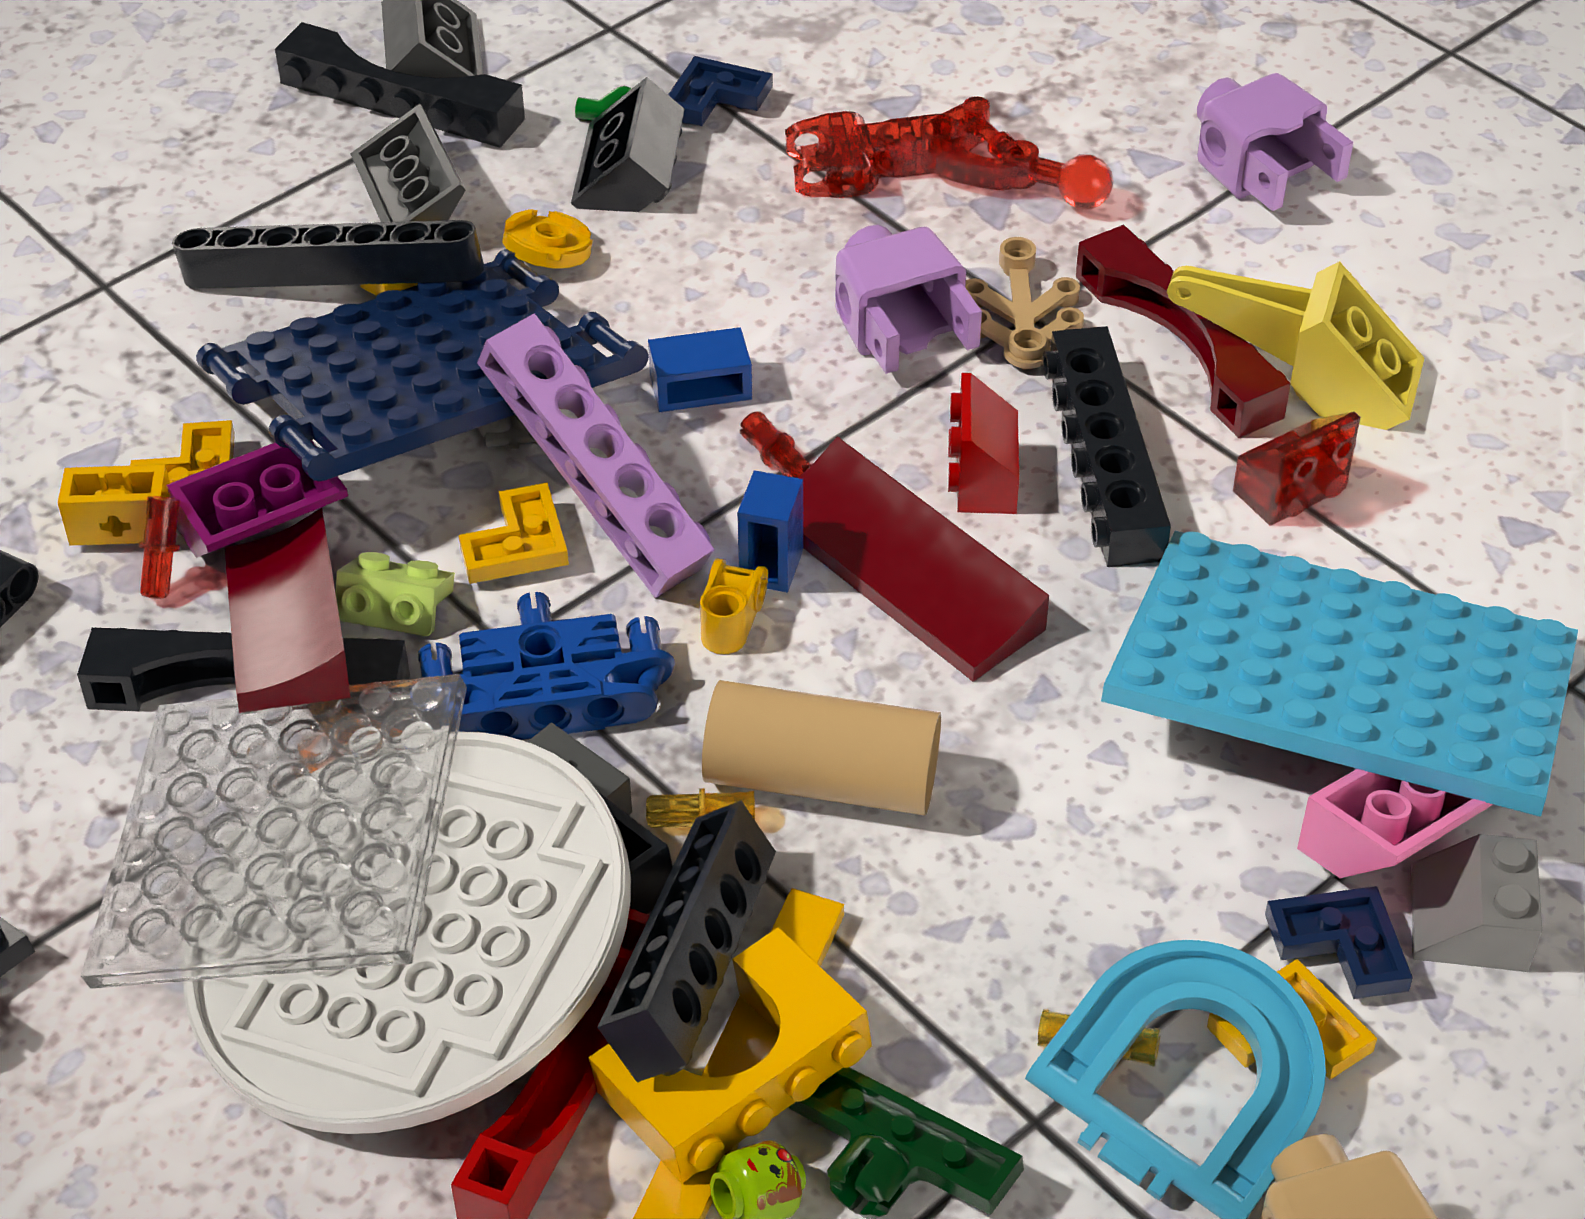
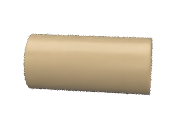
(821, 747)

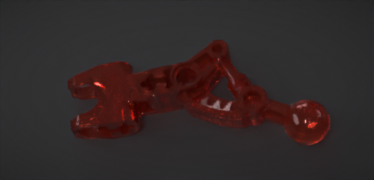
(940, 144)

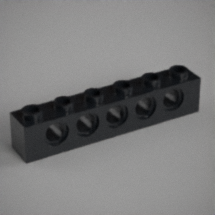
(1107, 447)
(687, 943)

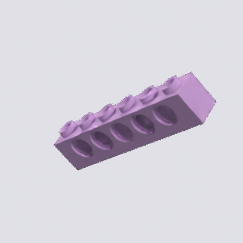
(595, 480)

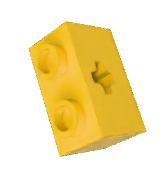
(108, 502)

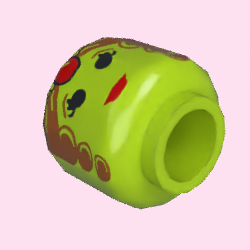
(758, 1182)

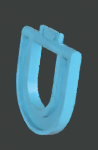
(1211, 980)

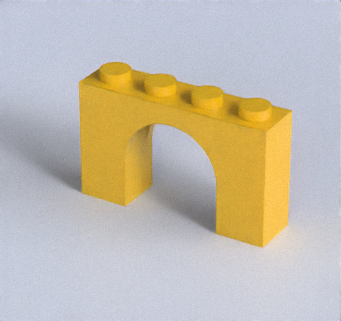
(698, 1118)

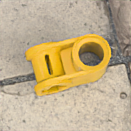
(730, 605)

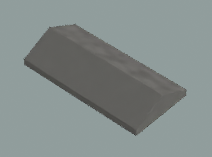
(409, 171)

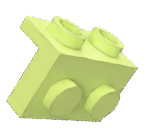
(391, 593)

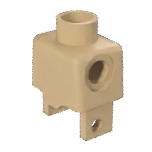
(1322, 1183)

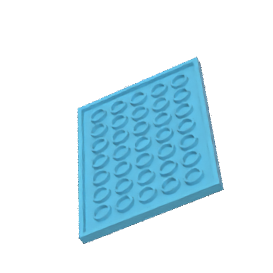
(1349, 670)

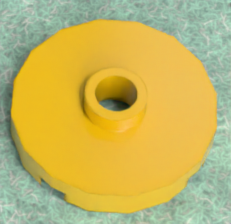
(549, 240)

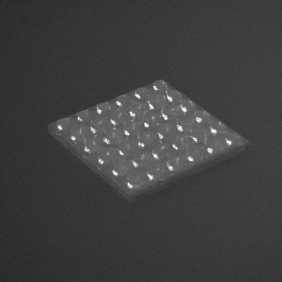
(279, 837)

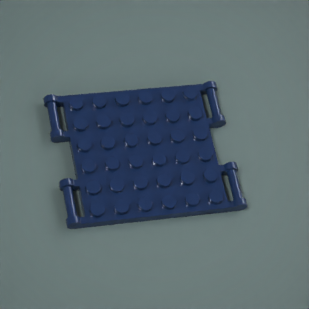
(403, 366)

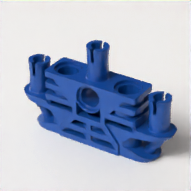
(555, 673)

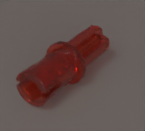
(773, 445)
(159, 546)

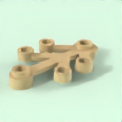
(1025, 344)

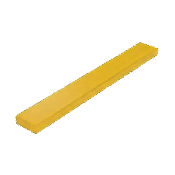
(743, 1043)

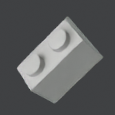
(1478, 904)

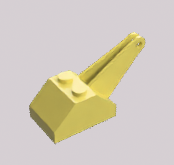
(1333, 336)

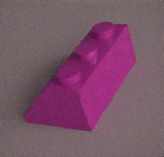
(247, 497)

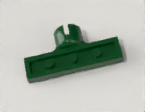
(902, 1143)

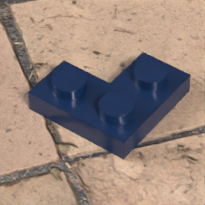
(712, 81)
(1347, 924)

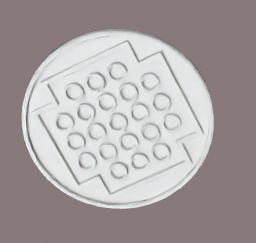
(504, 965)

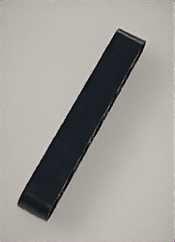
(329, 254)

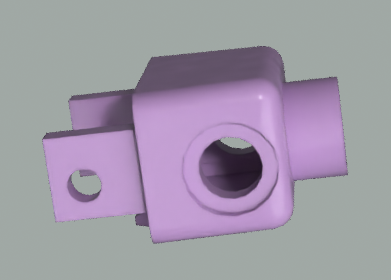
(1264, 135)
(902, 293)

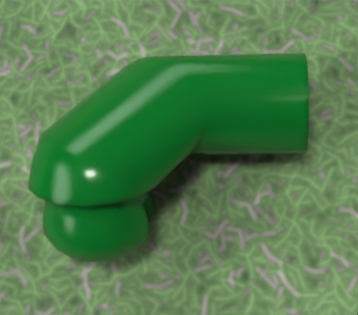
(591, 108)

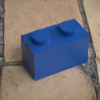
(700, 369)
(771, 527)

